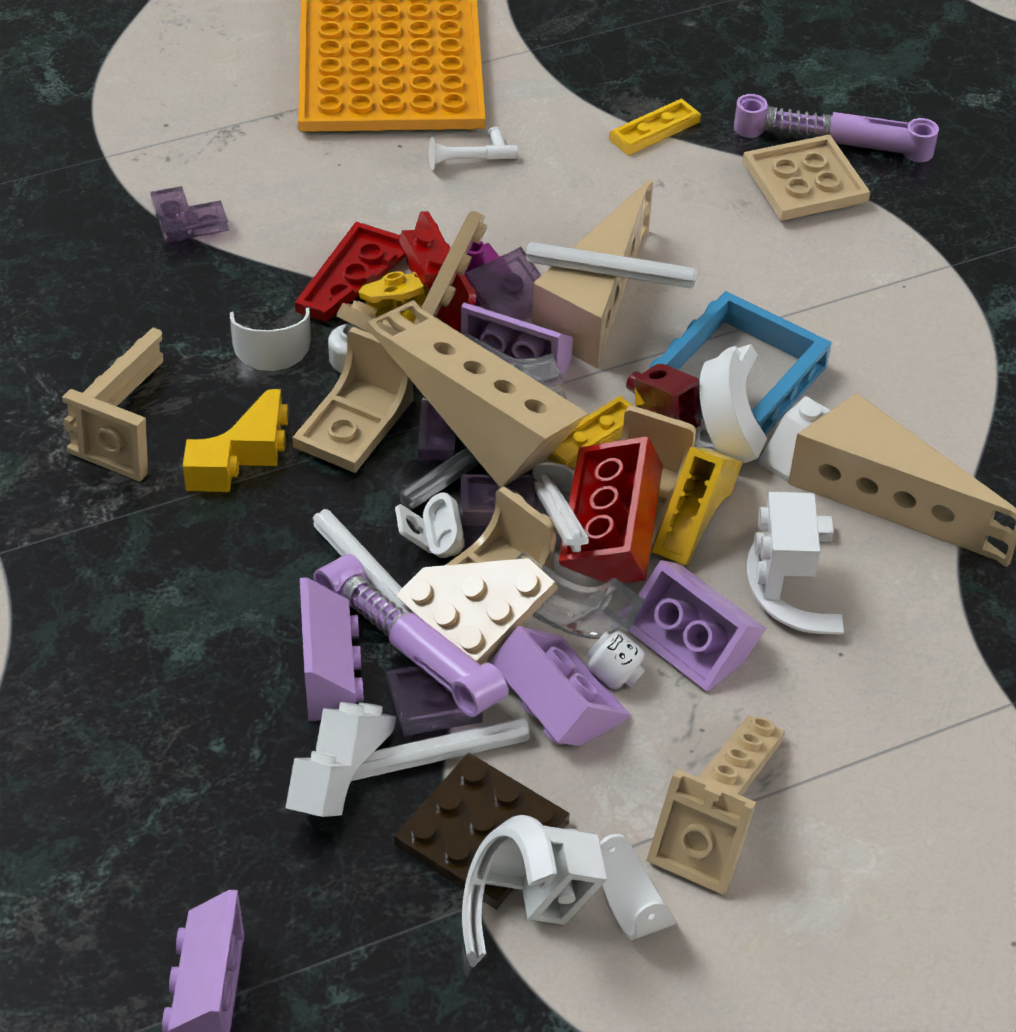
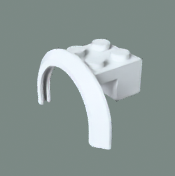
(789, 548)
(549, 864)

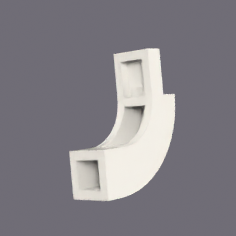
(727, 406)

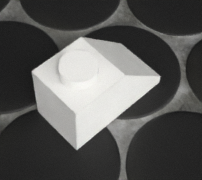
(780, 449)

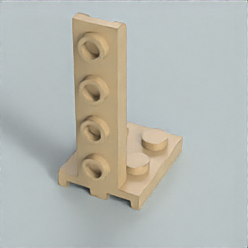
(441, 290)
(100, 428)
(707, 815)

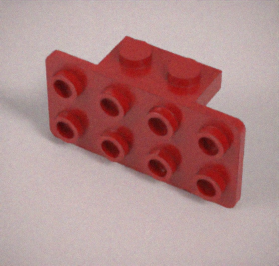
(425, 256)

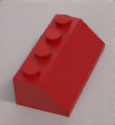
(617, 507)

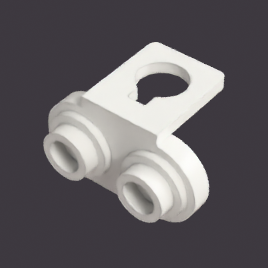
(439, 528)

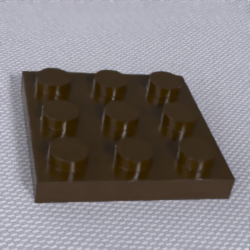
(463, 813)

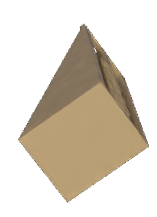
(587, 302)
(487, 402)
(889, 472)

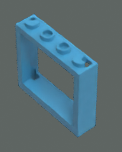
(808, 347)

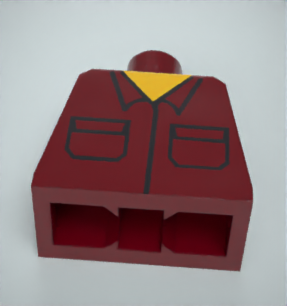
(667, 393)

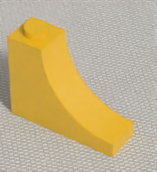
(701, 488)

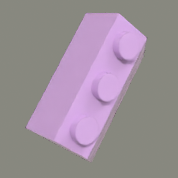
(516, 336)
(694, 625)
(328, 649)
(558, 687)
(208, 967)

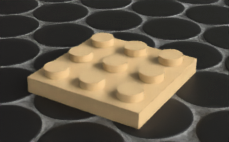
(805, 177)

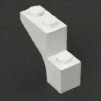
(343, 744)

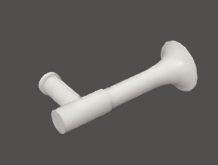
(497, 150)

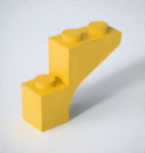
(250, 442)

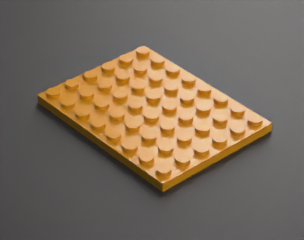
(390, 65)

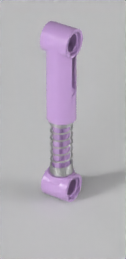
(912, 139)
(471, 684)

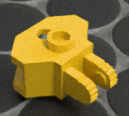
(394, 291)

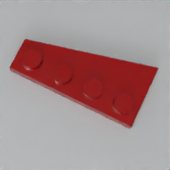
(357, 260)

